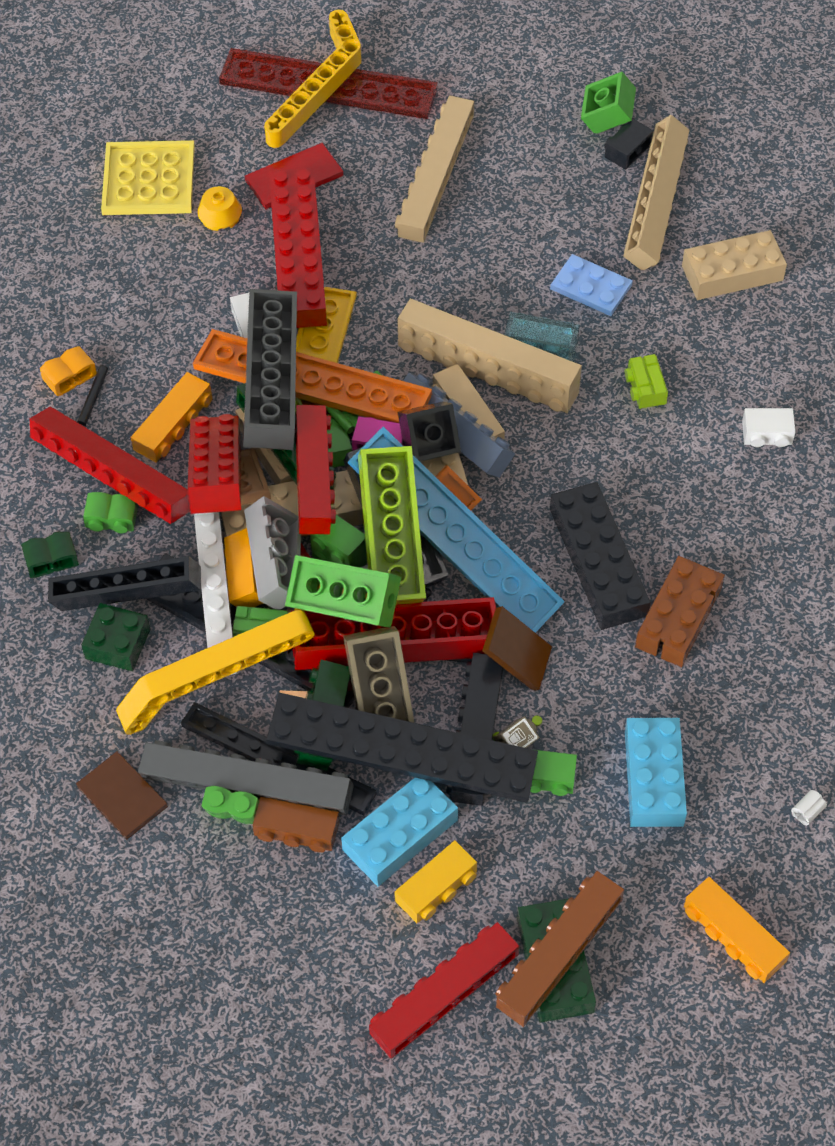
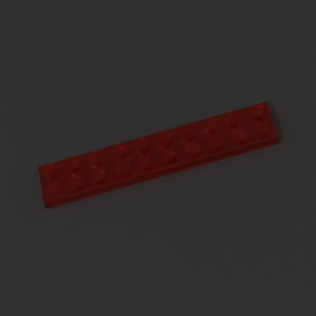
(359, 90)

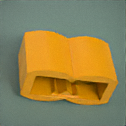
(68, 370)

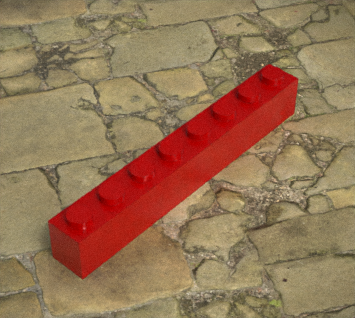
(110, 464)

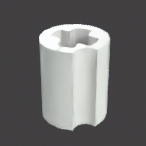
(809, 807)

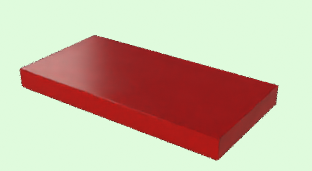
(316, 157)

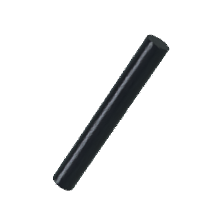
(92, 396)

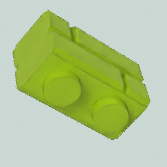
(646, 381)

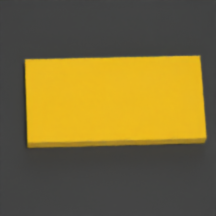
(328, 340)

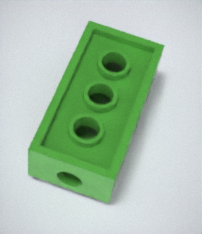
(357, 582)

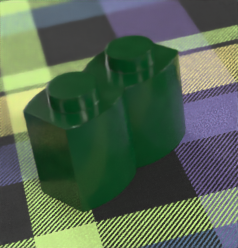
(49, 554)

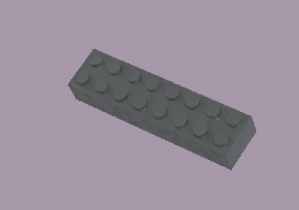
(270, 370)

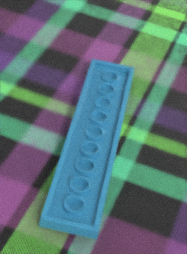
(473, 546)

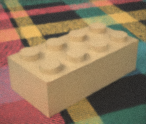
(734, 265)

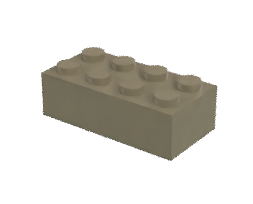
(379, 673)

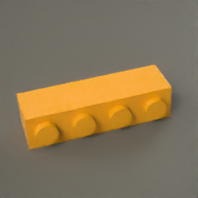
(171, 417)
(736, 930)

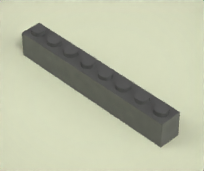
(285, 783)

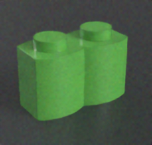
(109, 512)
(224, 804)

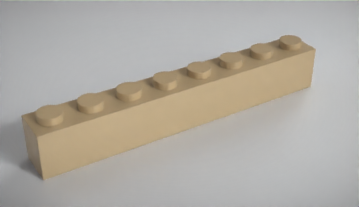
(435, 169)
(656, 193)

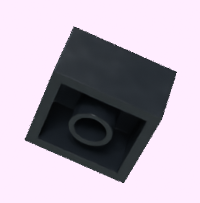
(430, 430)

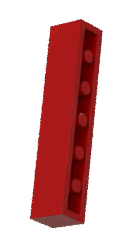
(313, 470)
(443, 990)

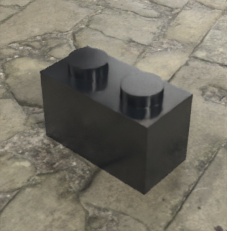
(628, 143)

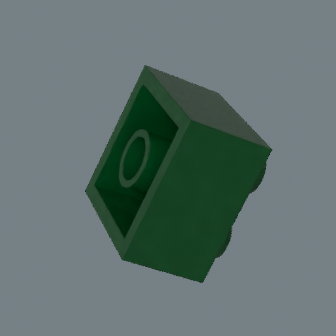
(116, 637)

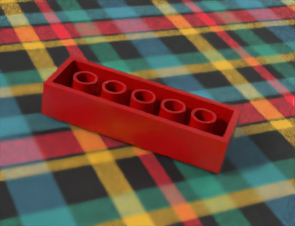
(214, 464)

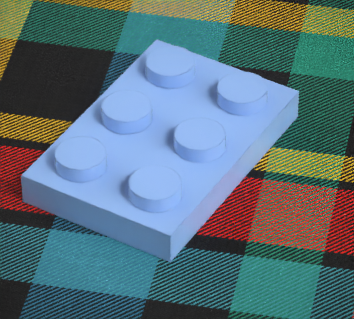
(591, 284)

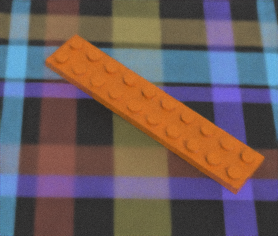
(319, 380)

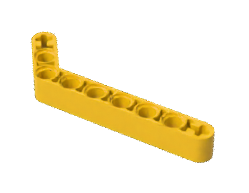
(319, 84)
(209, 666)

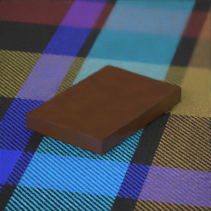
(517, 648)
(121, 795)

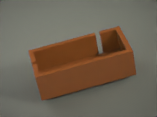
(680, 610)

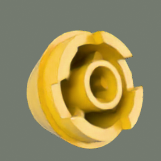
(219, 208)

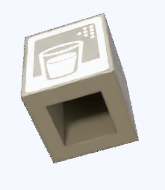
(519, 733)

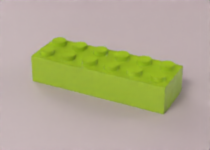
(392, 518)

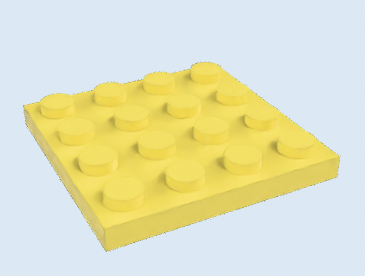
(148, 177)

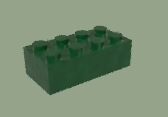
(574, 992)

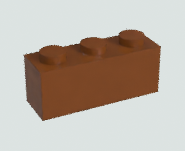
(296, 824)

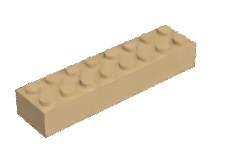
(489, 356)

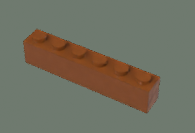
(559, 948)

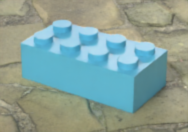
(655, 772)
(399, 829)

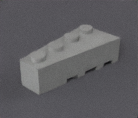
(273, 547)

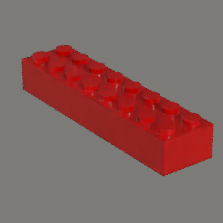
(298, 243)
(425, 631)

